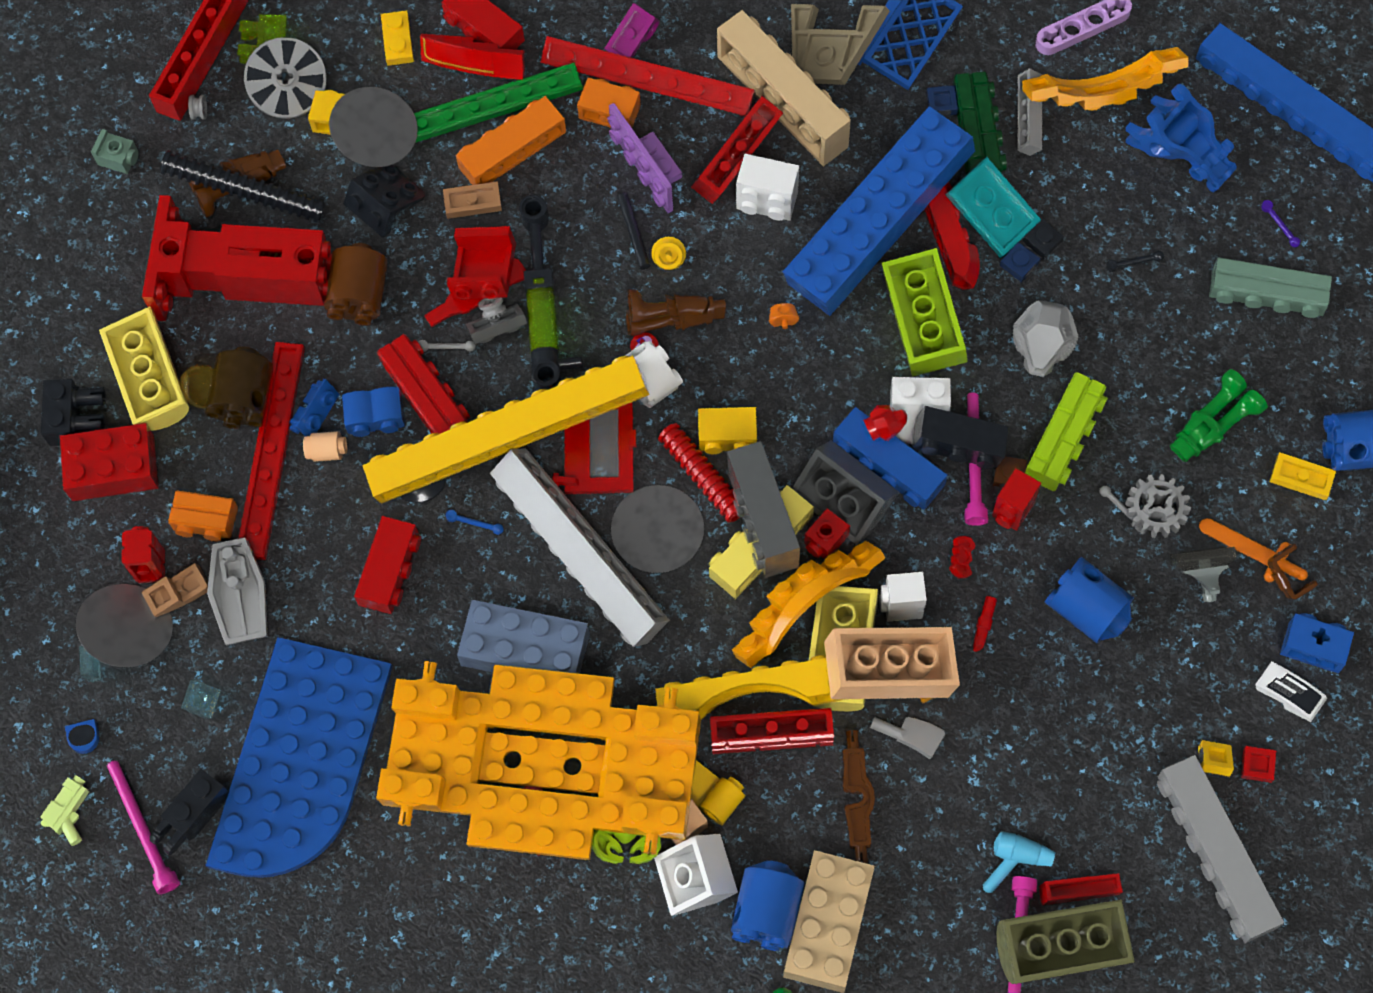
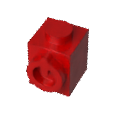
(826, 535)

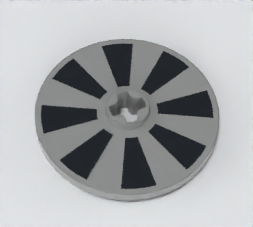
(269, 63)

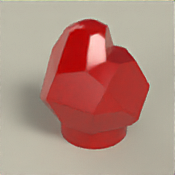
(885, 422)

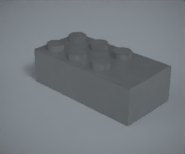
(762, 510)

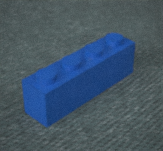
(891, 460)

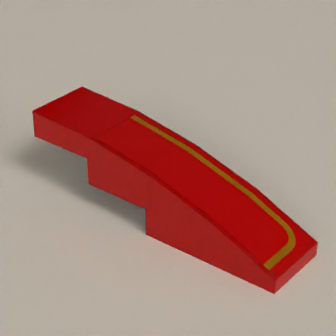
(472, 57)

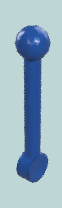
(452, 516)

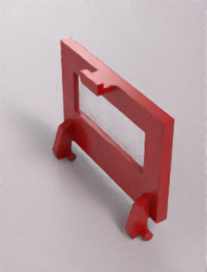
(600, 454)

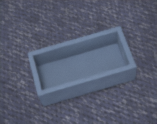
(521, 639)

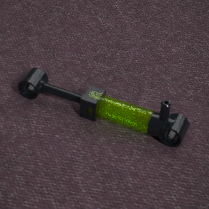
(541, 302)

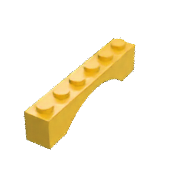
(801, 680)

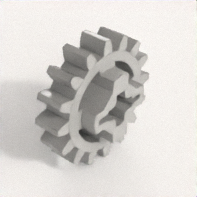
(1158, 518)

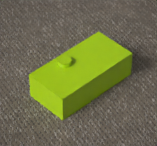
(924, 312)

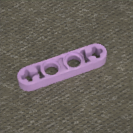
(1085, 27)

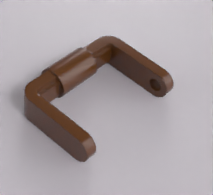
(1281, 579)

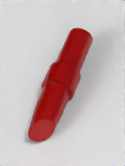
(984, 623)

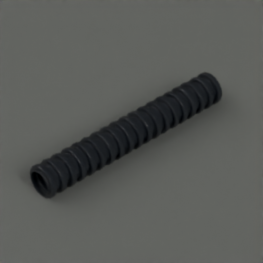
(242, 186)

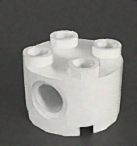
(656, 372)

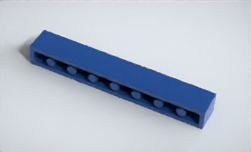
(1289, 98)

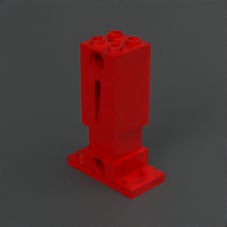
(238, 261)

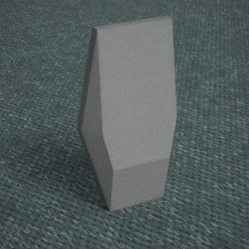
(237, 592)

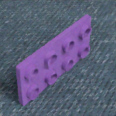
(649, 157)

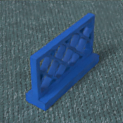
(896, 7)

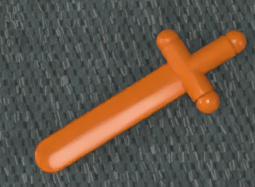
(1251, 548)

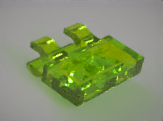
(266, 29)

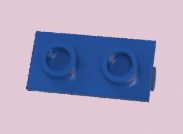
(319, 403)

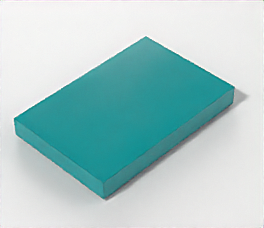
(993, 207)

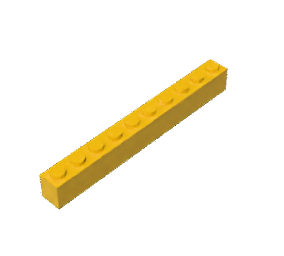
(505, 429)

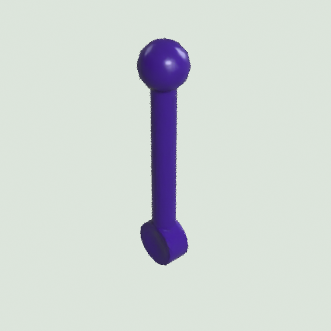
(1267, 206)

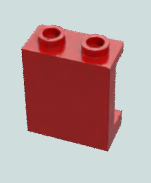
(482, 263)

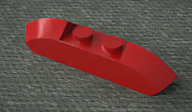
(953, 241)

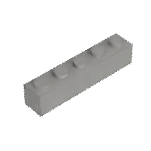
(1029, 118)

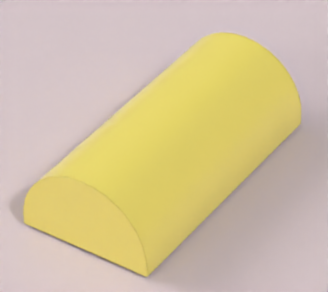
(145, 370)
(842, 609)

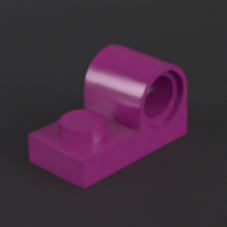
(634, 29)

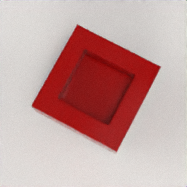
(1258, 764)

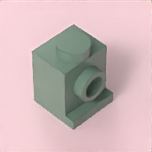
(114, 152)

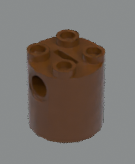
(356, 284)

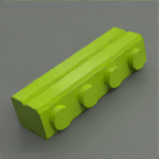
(1065, 431)

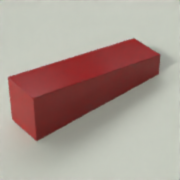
(1079, 889)

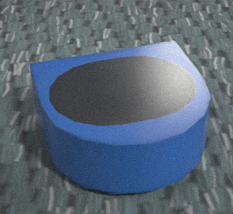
(83, 736)

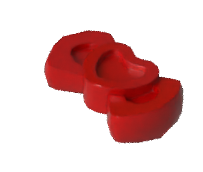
(961, 556)

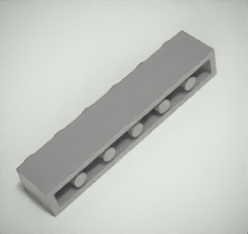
(1219, 849)

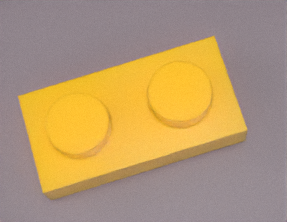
(397, 38)
(1302, 476)

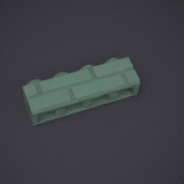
(1270, 287)

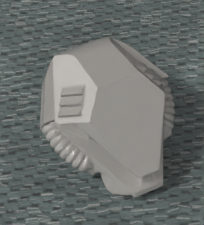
(1044, 336)

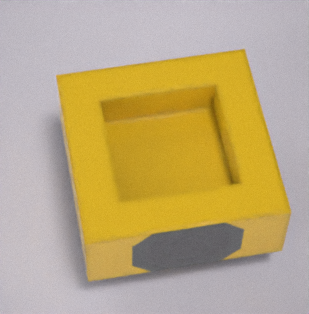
(1216, 758)

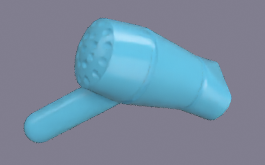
(1016, 850)

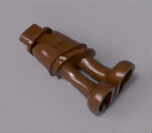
(254, 165)
(676, 311)

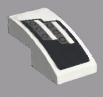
(1292, 691)

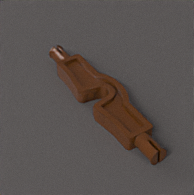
(856, 782)

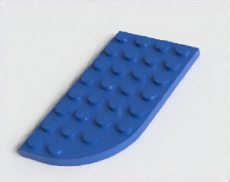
(299, 760)

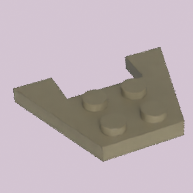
(828, 53)

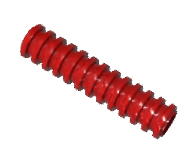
(700, 470)

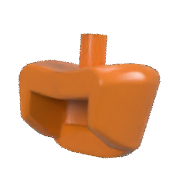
(783, 315)

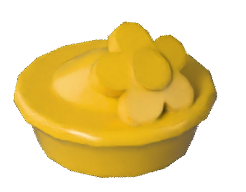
(668, 253)

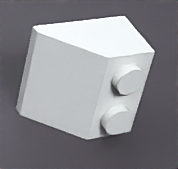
(914, 395)
(695, 873)

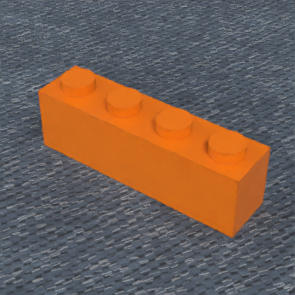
(511, 142)

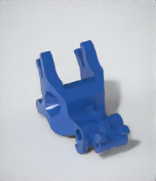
(1185, 132)

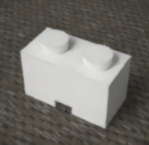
(903, 596)

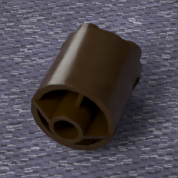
(239, 388)

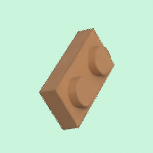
(472, 200)

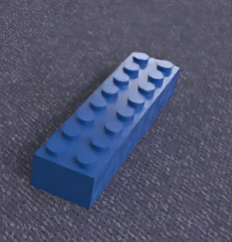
(879, 210)

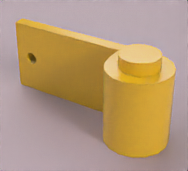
(715, 796)

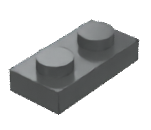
(485, 330)

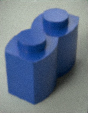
(373, 411)

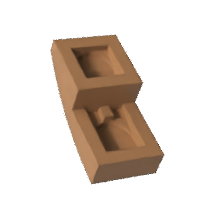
(176, 592)

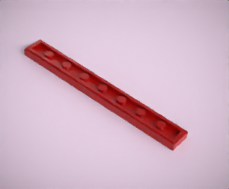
(648, 76)
(271, 448)

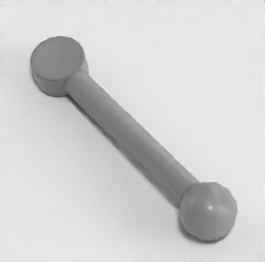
(469, 345)
(1105, 491)

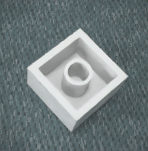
(767, 187)

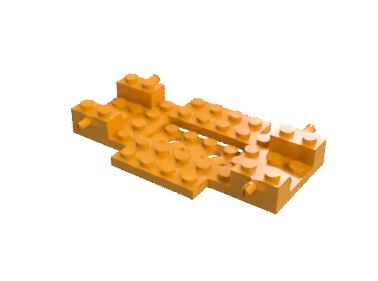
(445, 751)

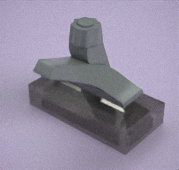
(1205, 567)

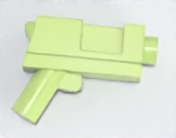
(62, 813)

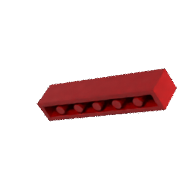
(194, 56)

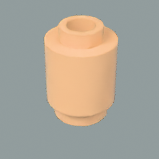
(325, 446)

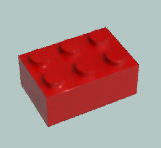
(108, 462)

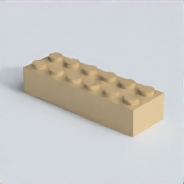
(775, 76)

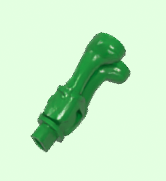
(1203, 430)

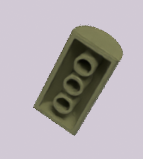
(1064, 942)

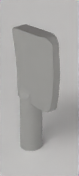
(914, 733)

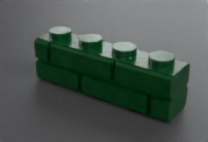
(979, 117)

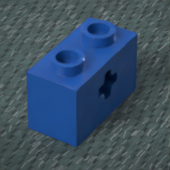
(1302, 645)

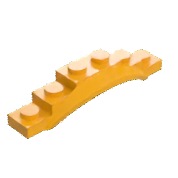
(1109, 88)
(799, 593)

